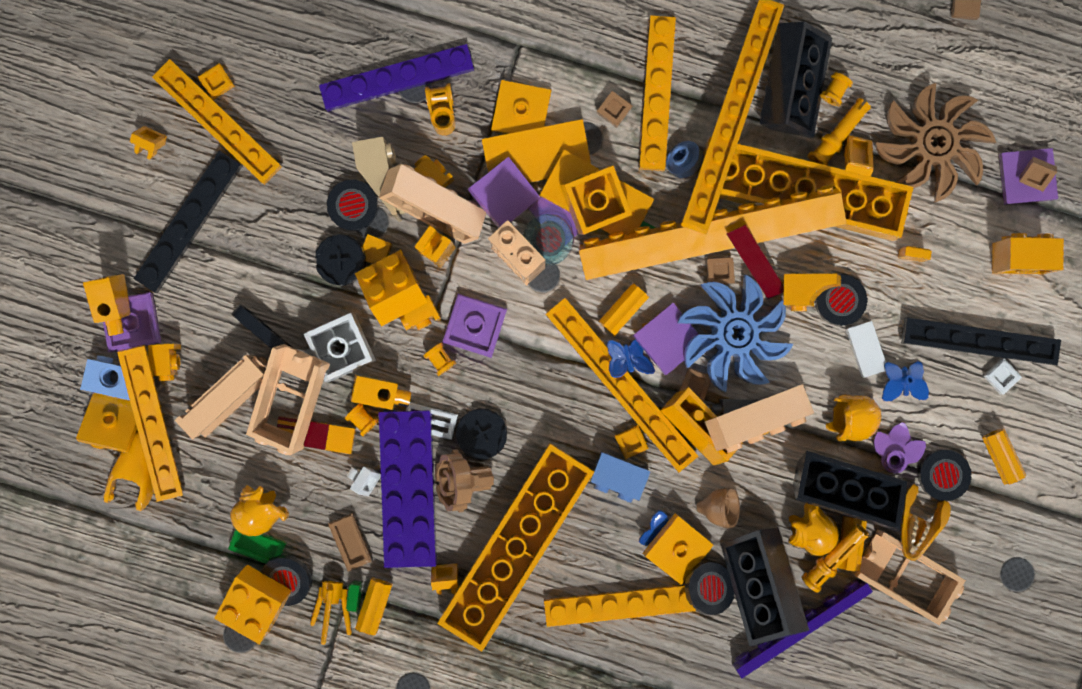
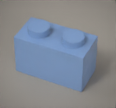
(620, 477)

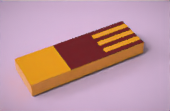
(323, 435)

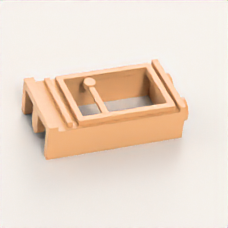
(525, 261)
(297, 364)
(224, 397)
(875, 560)

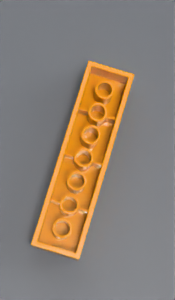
(869, 203)
(515, 547)

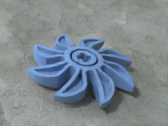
(723, 327)

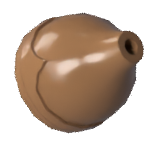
(721, 507)

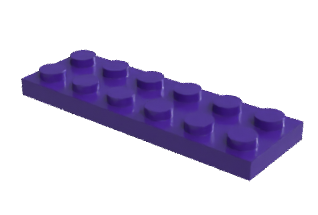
(407, 489)

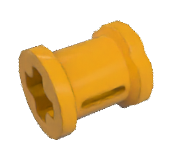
(836, 89)
(439, 359)
(361, 419)

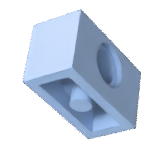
(97, 378)

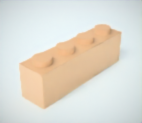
(432, 203)
(758, 418)

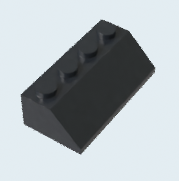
(796, 79)
(850, 490)
(764, 586)

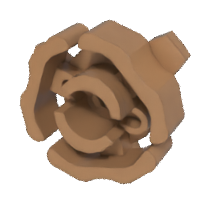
(459, 481)

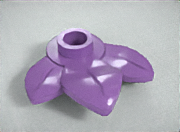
(899, 444)

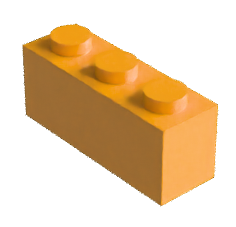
(689, 416)

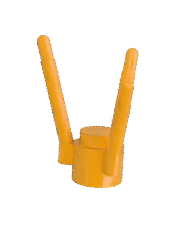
(330, 594)

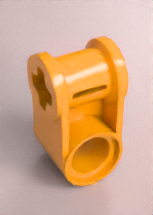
(441, 104)

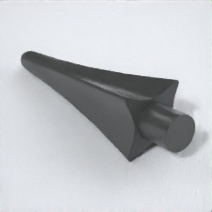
(728, 405)

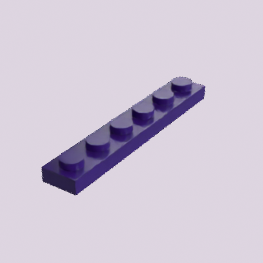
(396, 77)
(832, 607)

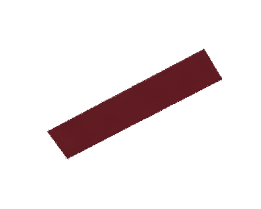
(756, 261)

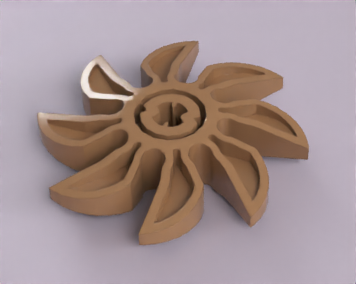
(945, 150)

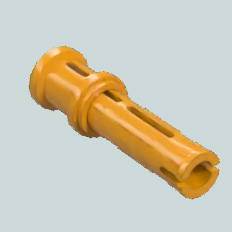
(832, 142)
(827, 566)

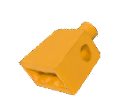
(108, 301)
(366, 391)

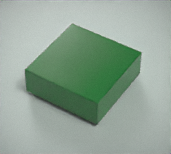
(354, 596)

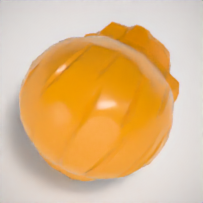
(855, 417)
(256, 512)
(814, 532)

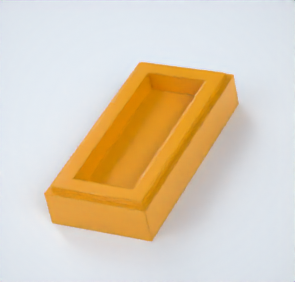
(859, 155)

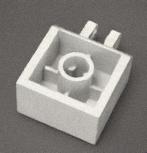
(348, 332)

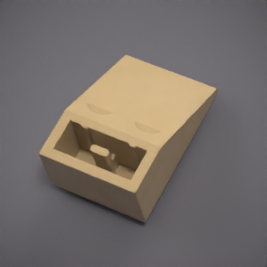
(373, 160)

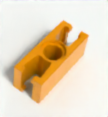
(435, 247)

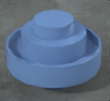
(684, 159)

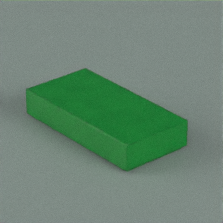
(257, 547)

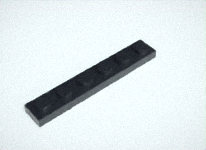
(188, 222)
(981, 341)

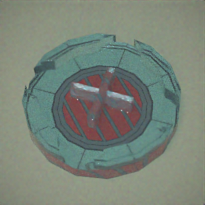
(550, 237)

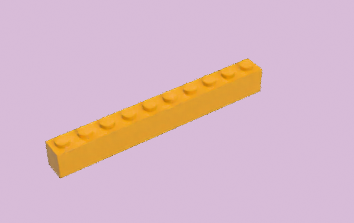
(674, 242)

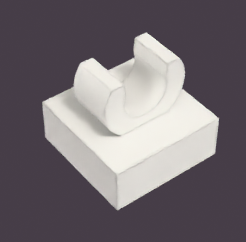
(364, 480)

